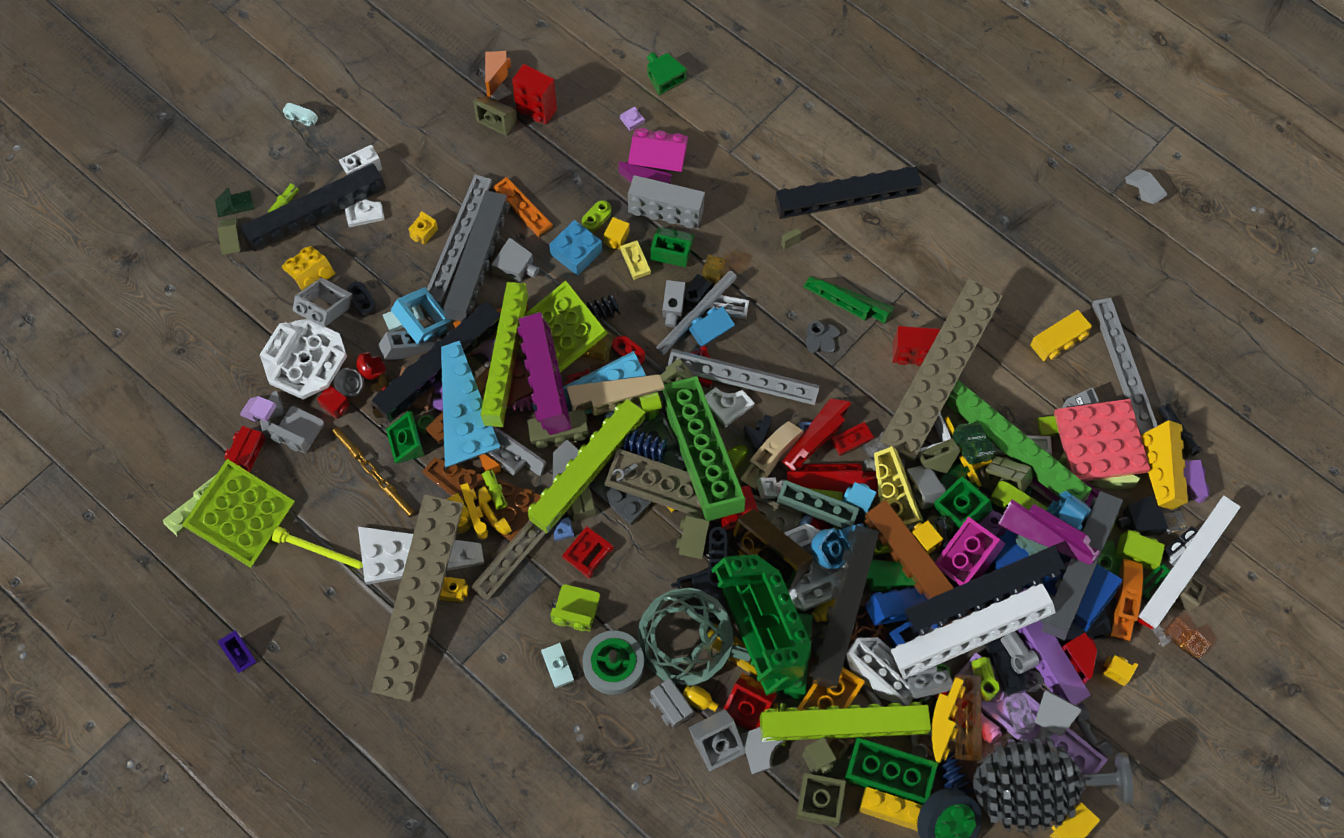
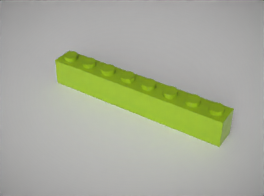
(504, 355)
(585, 466)
(844, 722)

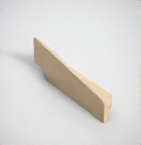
(606, 395)

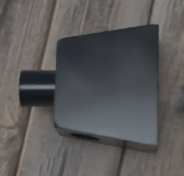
(1144, 517)

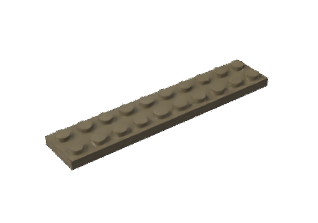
(941, 369)
(675, 489)
(417, 598)

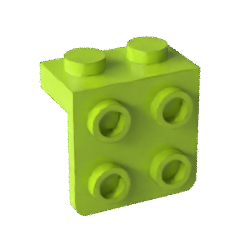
(575, 608)

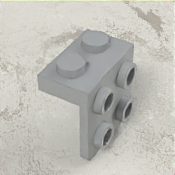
(296, 429)

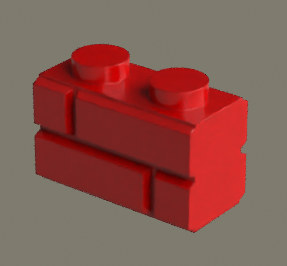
(245, 447)

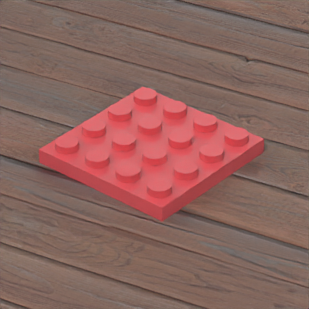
(1101, 440)

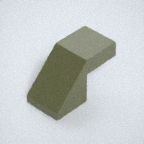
(229, 236)

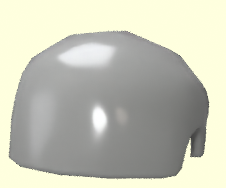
(348, 382)

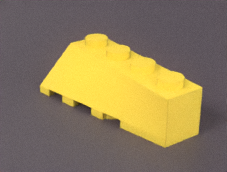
(895, 487)

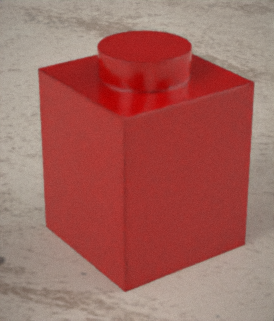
(333, 402)

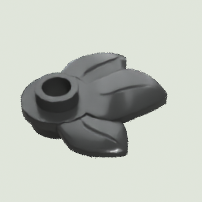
(823, 339)

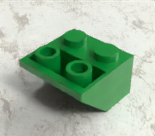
(671, 246)

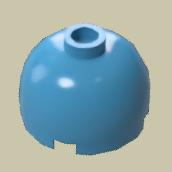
(828, 548)

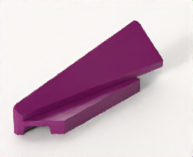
(1048, 530)

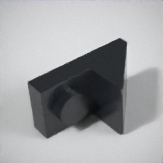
(757, 437)

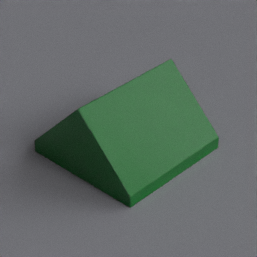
(404, 439)

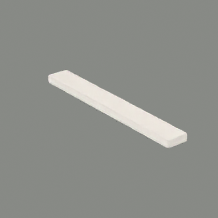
(1189, 562)

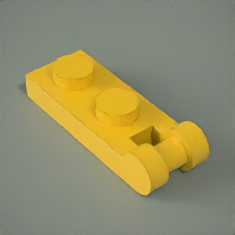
(475, 512)

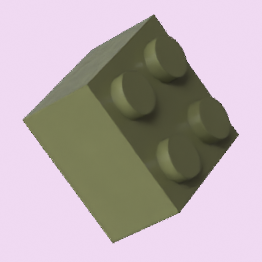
(820, 800)

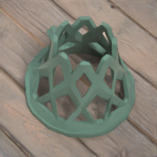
(724, 632)

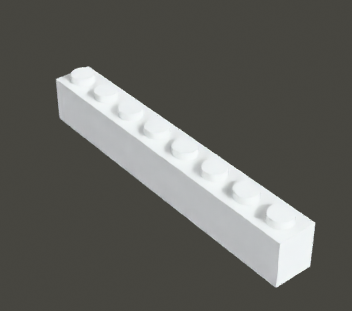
(973, 631)

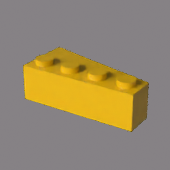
(1164, 456)

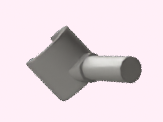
(624, 472)

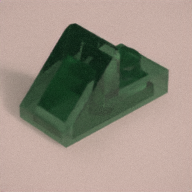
(233, 203)

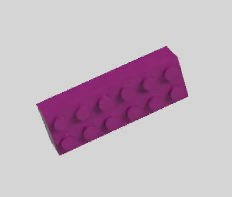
(544, 374)

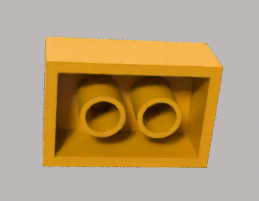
(843, 696)

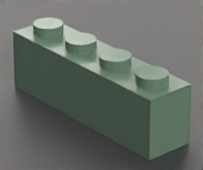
(817, 505)

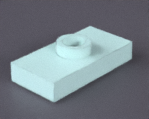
(393, 323)
(557, 665)

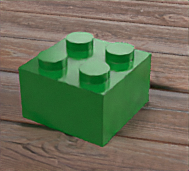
(961, 502)

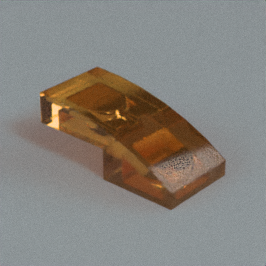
(1186, 638)

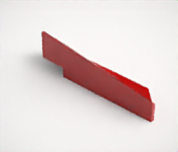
(819, 432)
(833, 477)

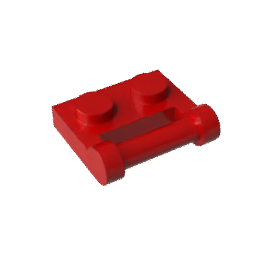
(583, 547)

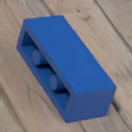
(890, 606)

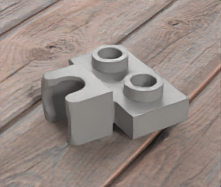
(929, 682)

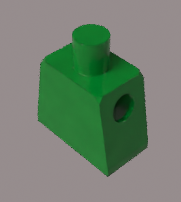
(665, 72)

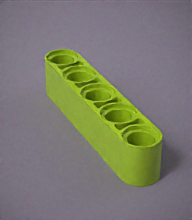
(1006, 492)

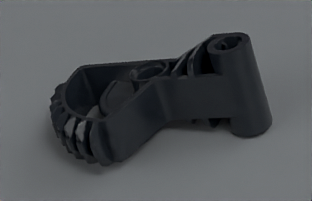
(703, 579)

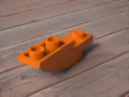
(1127, 600)

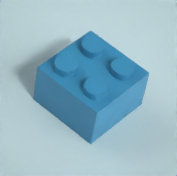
(575, 247)

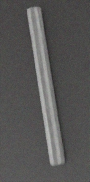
(696, 312)

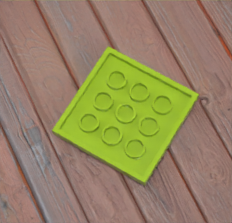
(571, 324)
(238, 513)

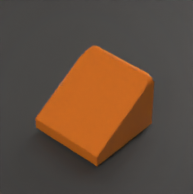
(489, 464)

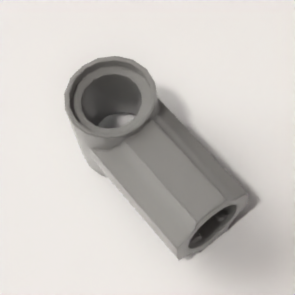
(1022, 658)

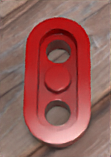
(629, 346)

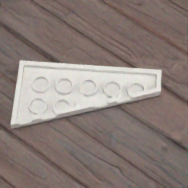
(386, 554)

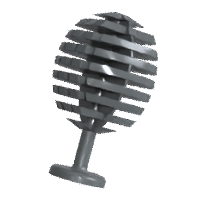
(1039, 783)

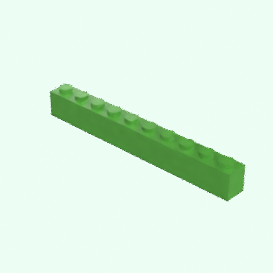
(1015, 443)

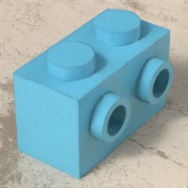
(860, 496)

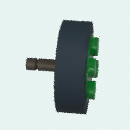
(949, 815)

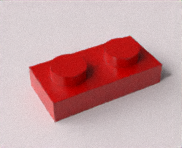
(852, 438)

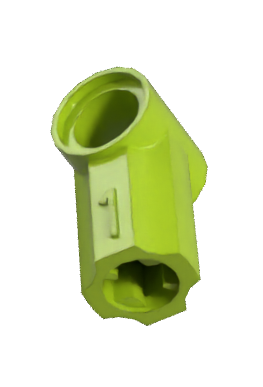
(650, 404)
(983, 668)

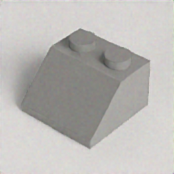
(717, 740)

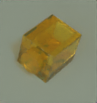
(714, 268)

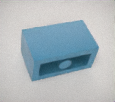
(711, 326)

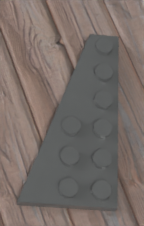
(628, 505)

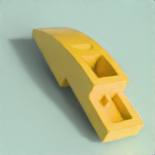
(942, 728)

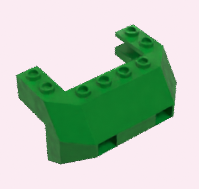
(765, 620)

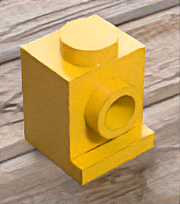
(423, 234)
(454, 595)
(1119, 669)

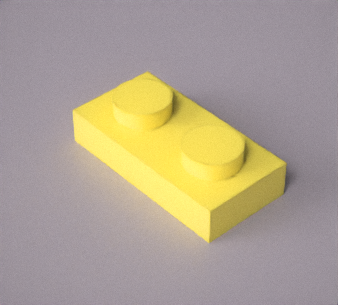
(635, 260)

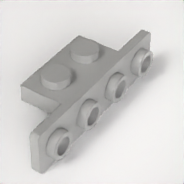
(514, 456)

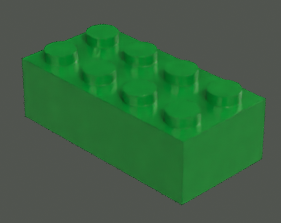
(890, 771)

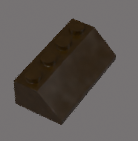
(760, 537)

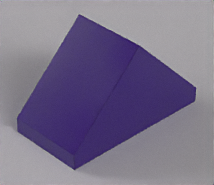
(236, 651)

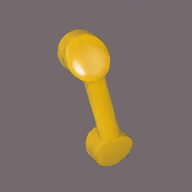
(501, 525)

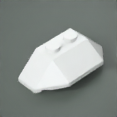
(875, 665)

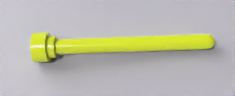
(281, 535)

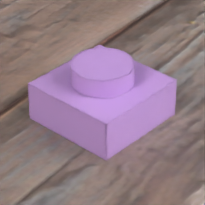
(632, 118)

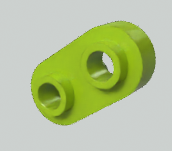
(598, 215)

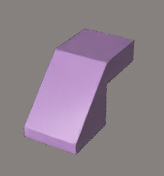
(258, 408)

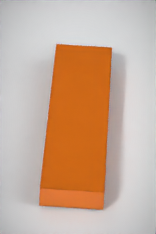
(523, 207)

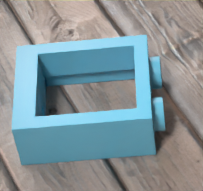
(409, 321)

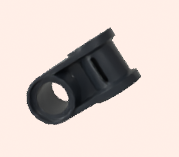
(697, 290)

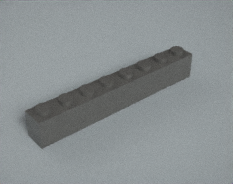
(476, 256)
(1077, 573)

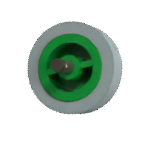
(613, 662)

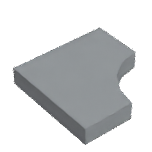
(757, 752)

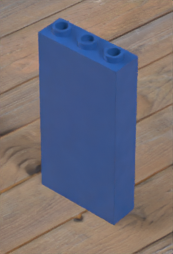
(1098, 594)

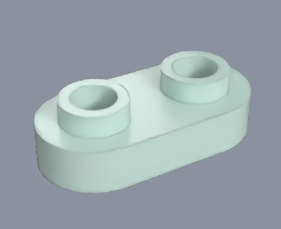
(301, 114)

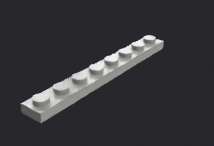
(458, 239)
(1124, 363)
(747, 377)

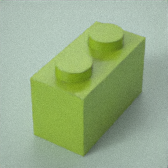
(1140, 549)

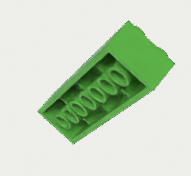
(702, 449)

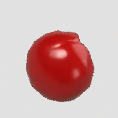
(370, 366)

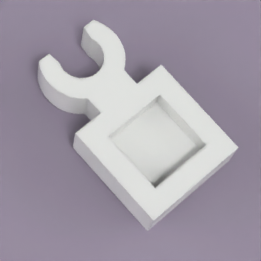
(769, 488)

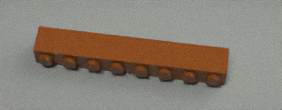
(908, 552)

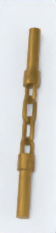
(390, 490)

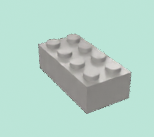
(665, 202)

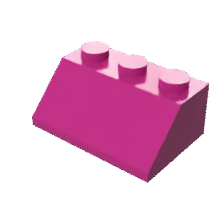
(658, 149)
(969, 553)

